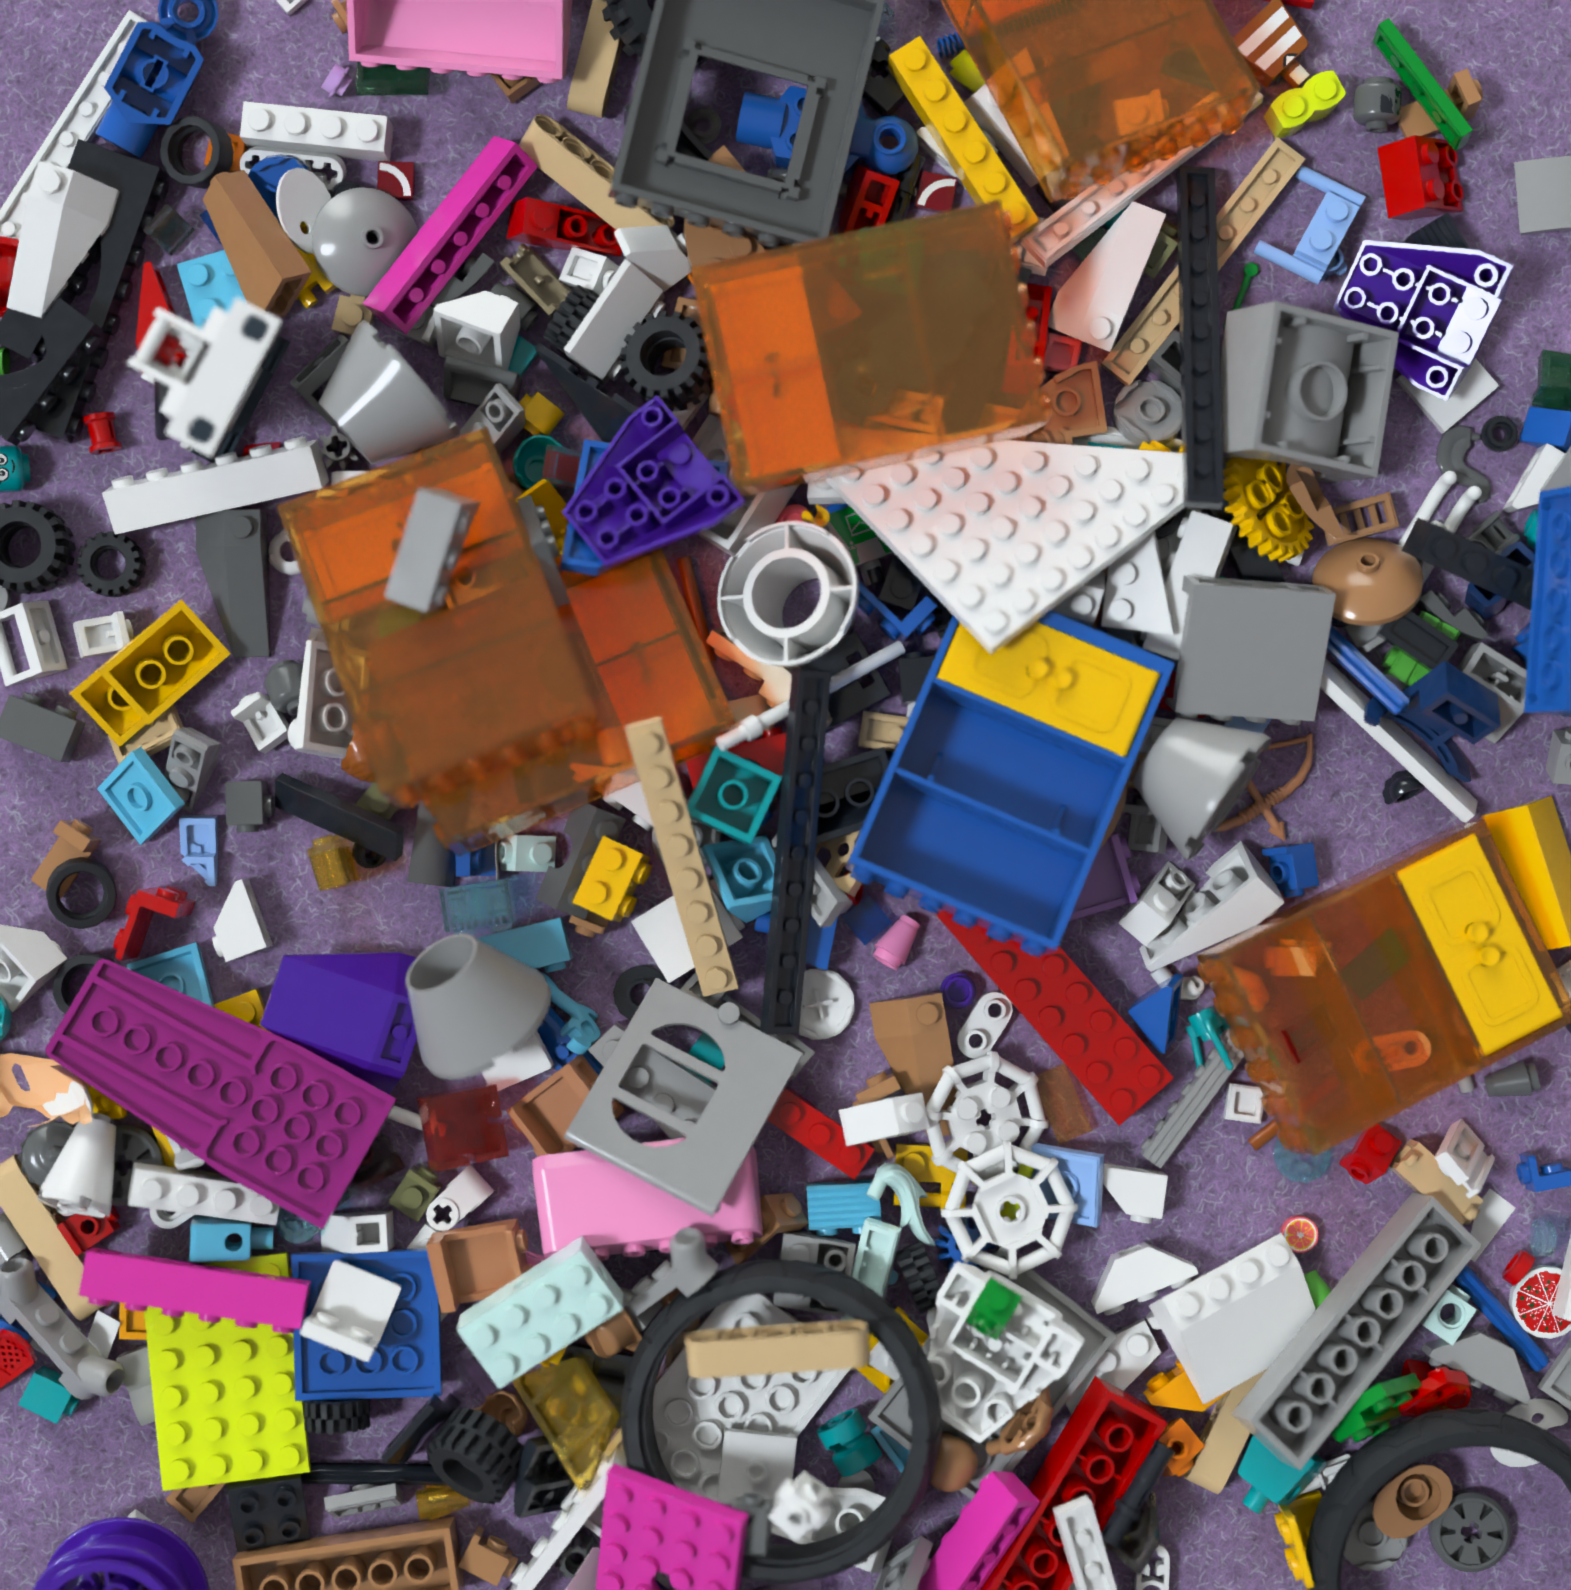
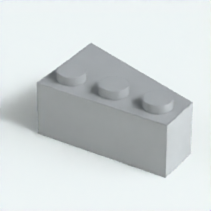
(430, 548)

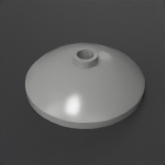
(341, 240)

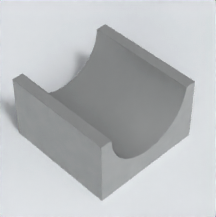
(1305, 389)

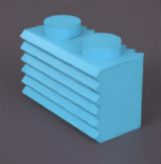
(840, 1206)

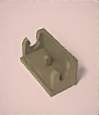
(536, 279)

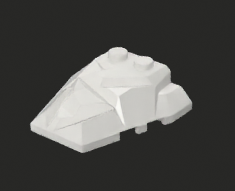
(988, 1379)

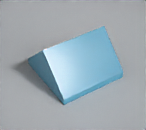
(743, 875)

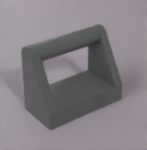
(318, 371)
(472, 381)

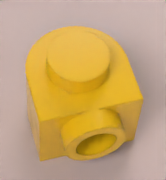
(540, 414)

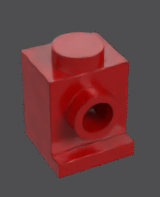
(80, 1237)

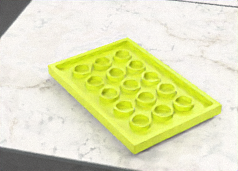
(225, 1395)

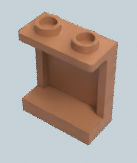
(552, 1106)
(476, 1261)

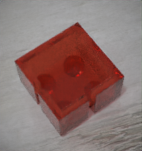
(458, 1125)

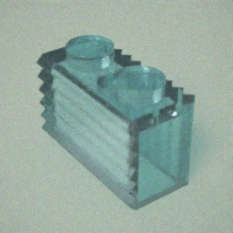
(479, 906)

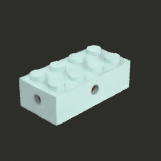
(540, 1312)

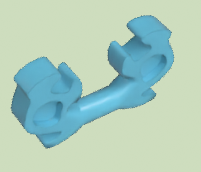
(581, 1026)

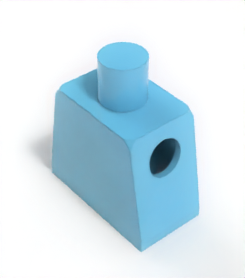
(210, 1239)

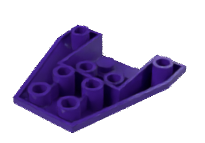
(1435, 301)
(649, 489)
(347, 1011)

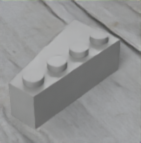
(659, 1081)

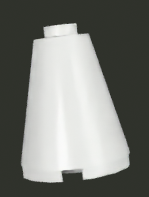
(84, 1170)

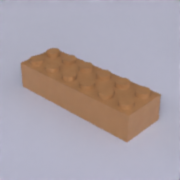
(382, 1558)

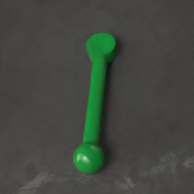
(1249, 271)

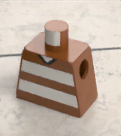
(1273, 46)

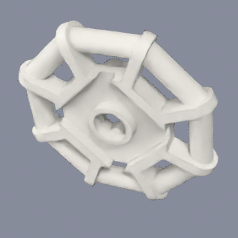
(967, 1108)
(989, 1203)

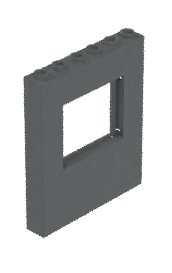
(795, 40)

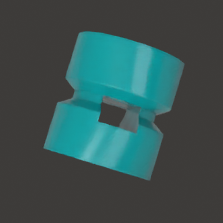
(849, 1442)

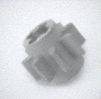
(330, 444)

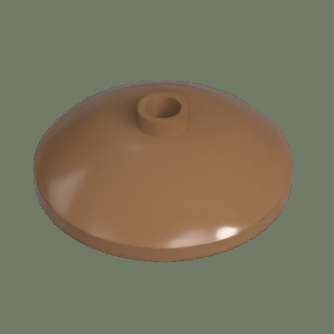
(1370, 581)

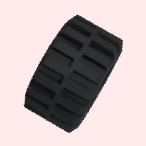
(650, 343)
(53, 553)
(475, 1455)

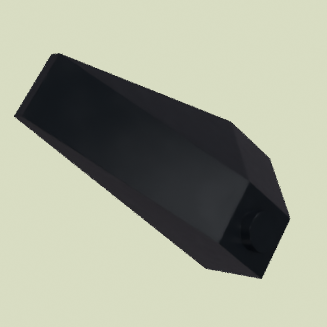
(592, 400)

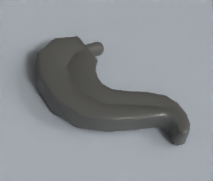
(1451, 458)

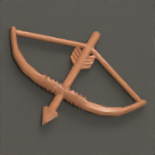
(1263, 804)

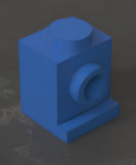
(1293, 868)

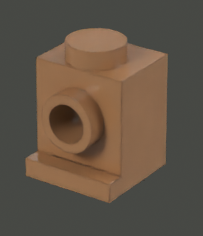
(488, 1557)

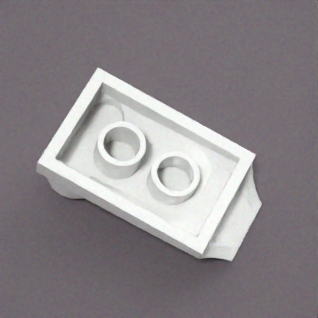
(323, 711)

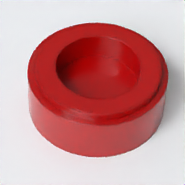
(1518, 1267)

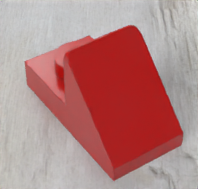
(1436, 1387)

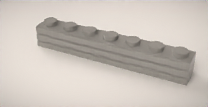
(1190, 1105)

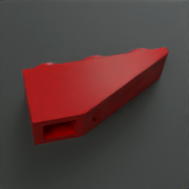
(560, 227)

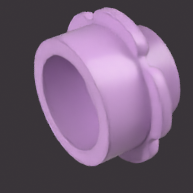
(337, 81)

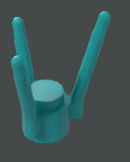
(1207, 1026)

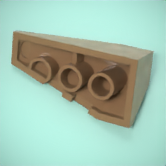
(915, 1043)

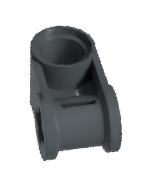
(1493, 534)

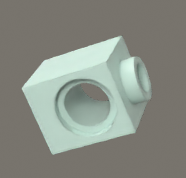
(1450, 1328)

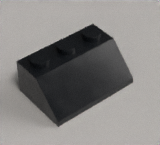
(849, 792)

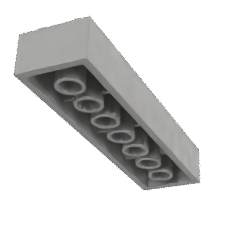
(1356, 1330)

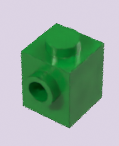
(993, 1309)

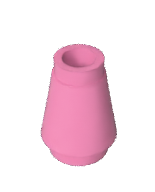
(896, 943)

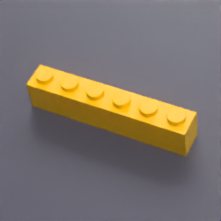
(958, 134)

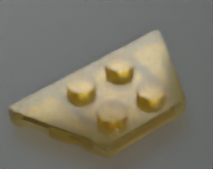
(571, 1414)

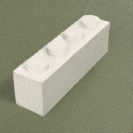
(317, 131)
(1200, 554)
(197, 1194)

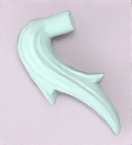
(908, 1193)

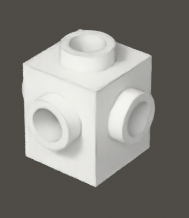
(800, 1506)

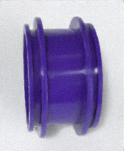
(129, 1554)

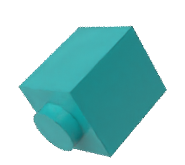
(48, 1396)

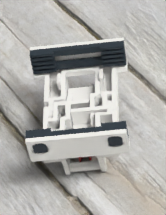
(221, 376)

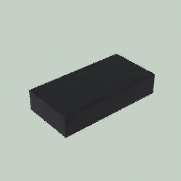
(1418, 640)

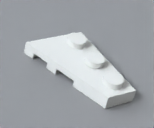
(1137, 591)
(1122, 1361)

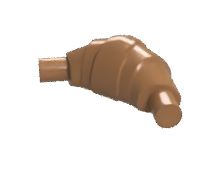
(1025, 1427)

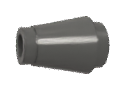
(1514, 1080)

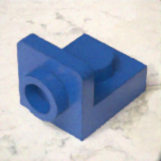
(477, 863)
(1550, 1177)

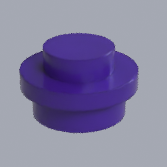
(958, 990)

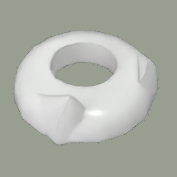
(275, 557)

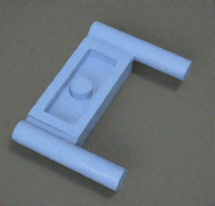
(1323, 232)

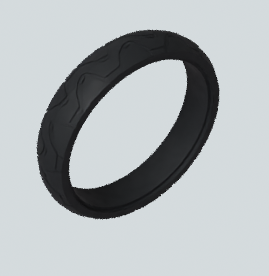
(858, 1301)
(1399, 1448)

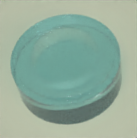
(1543, 1238)

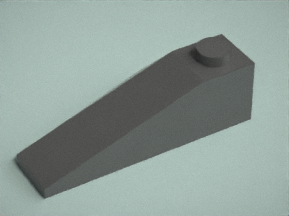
(236, 567)

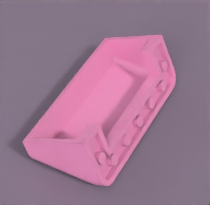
(463, 35)
(628, 1216)

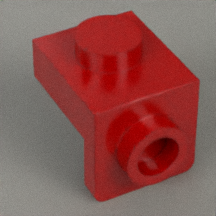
(1371, 1154)

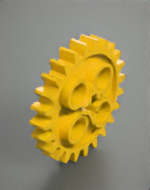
(1281, 523)

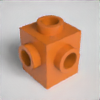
(1185, 1444)

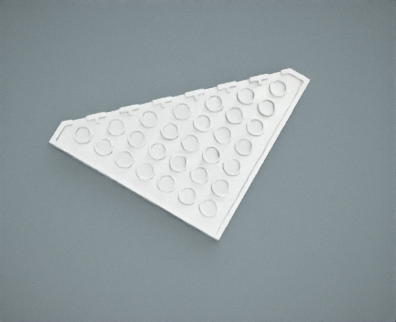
(1014, 522)

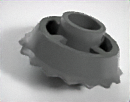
(42, 1149)

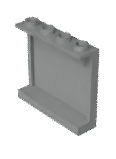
(1252, 650)

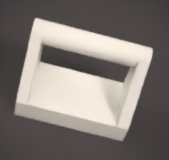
(39, 641)

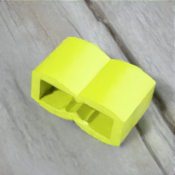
(1304, 104)

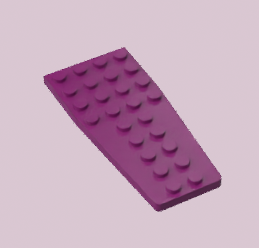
(223, 1089)

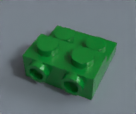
(1376, 1409)

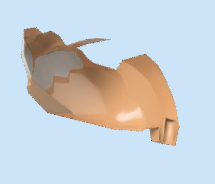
(53, 1090)

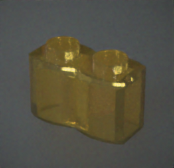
(332, 863)

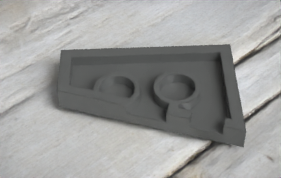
(544, 547)

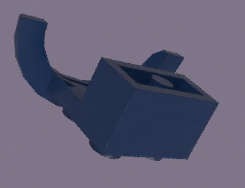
(1441, 706)

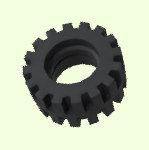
(89, 558)

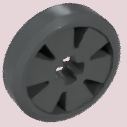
(136, 1146)
(1479, 1550)

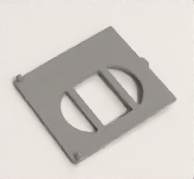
(714, 1148)

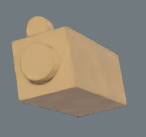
(1421, 1173)

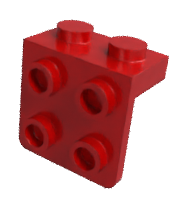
(140, 909)

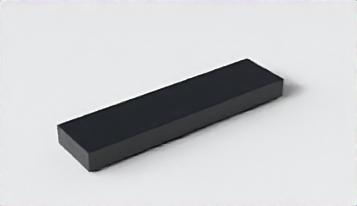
(339, 817)

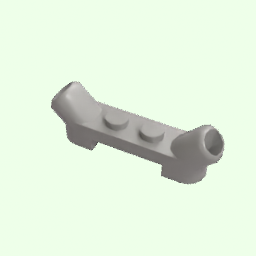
(688, 1272)
(27, 1302)

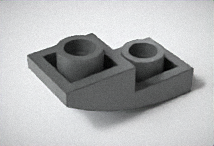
(473, 271)
(1465, 621)

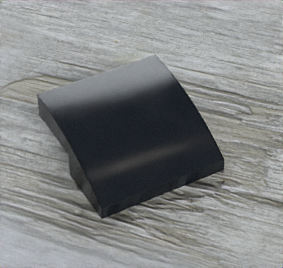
(419, 1429)
(540, 1479)

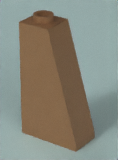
(255, 244)

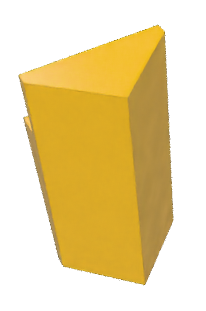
(150, 673)
(1539, 864)

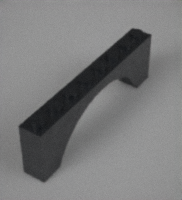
(121, 251)

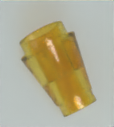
(438, 1501)

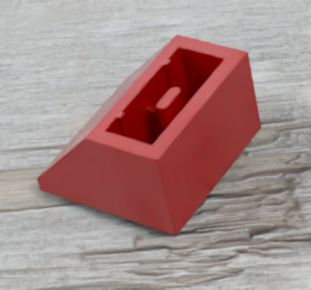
(1420, 178)

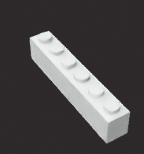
(215, 486)

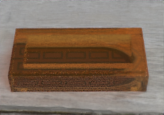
(1062, 1104)

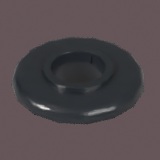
(625, 984)

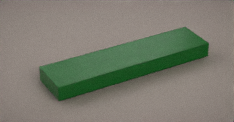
(1422, 85)

